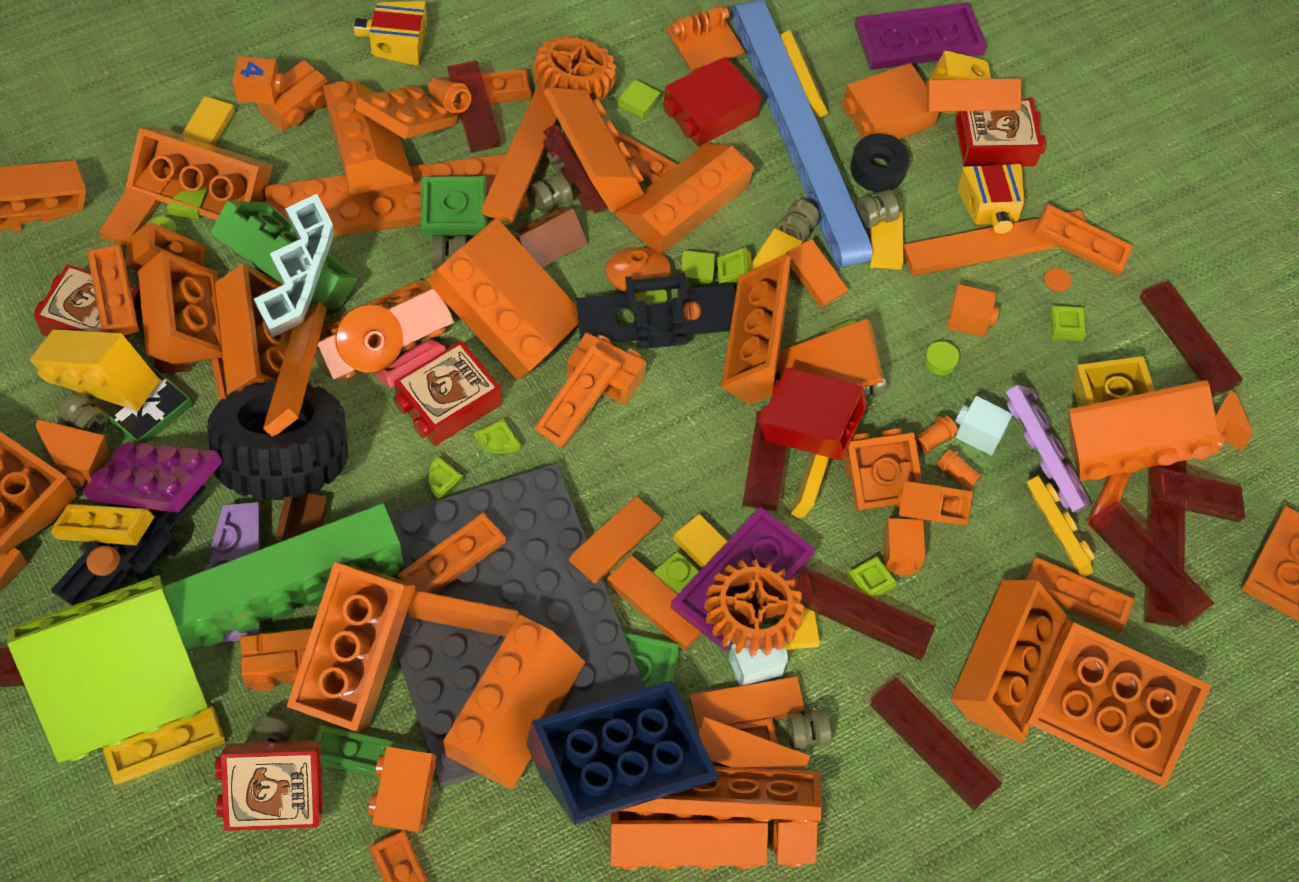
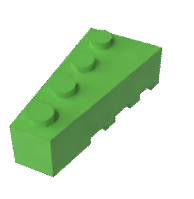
(260, 229)

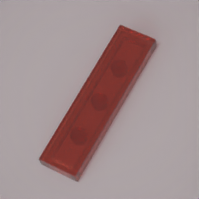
(1190, 338)
(1151, 563)
(863, 613)
(935, 743)

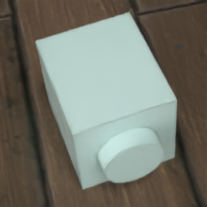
(982, 425)
(759, 667)

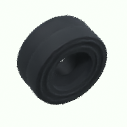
(881, 147)

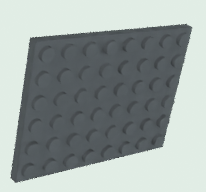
(522, 575)

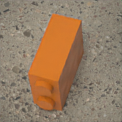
(889, 103)

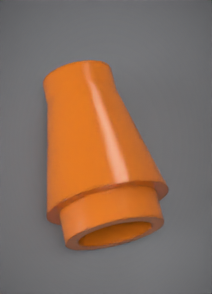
(452, 95)

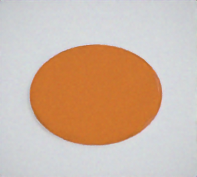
(1058, 280)

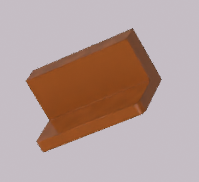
(551, 235)
(300, 516)

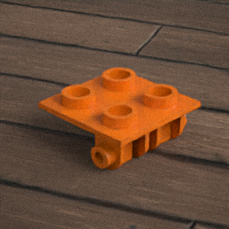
(704, 38)

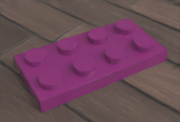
(919, 35)
(152, 476)
(758, 538)

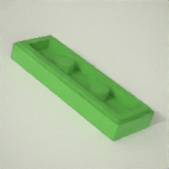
(354, 750)

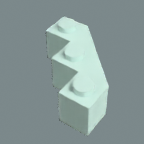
(298, 267)

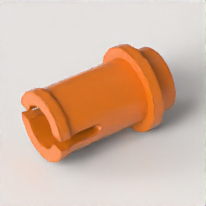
(942, 429)
(958, 469)

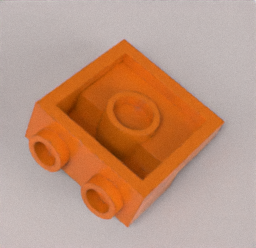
(880, 468)

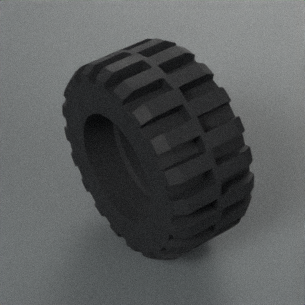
(283, 465)

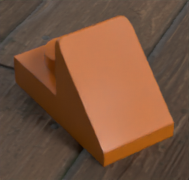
(1232, 423)

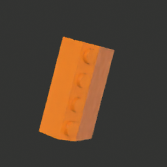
(506, 298)
(29, 494)
(1117, 703)

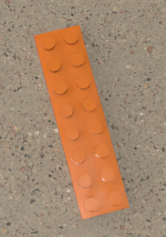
(383, 207)

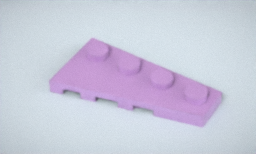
(1037, 422)
(236, 536)

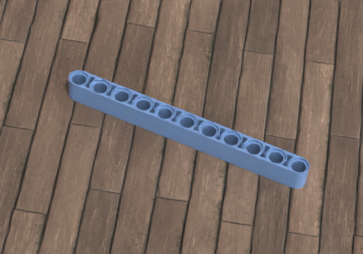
(801, 134)

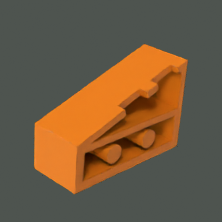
(39, 192)

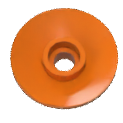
(638, 263)
(355, 331)

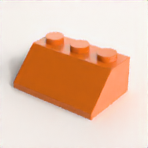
(179, 310)

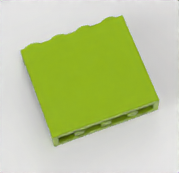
(106, 669)

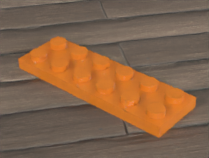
(748, 794)

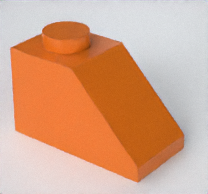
(153, 239)
(74, 451)
(935, 503)

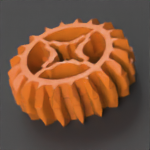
(574, 65)
(780, 604)

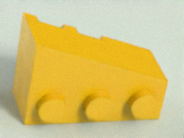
(96, 365)

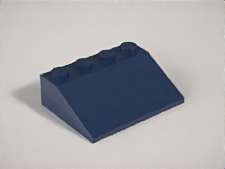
(619, 752)

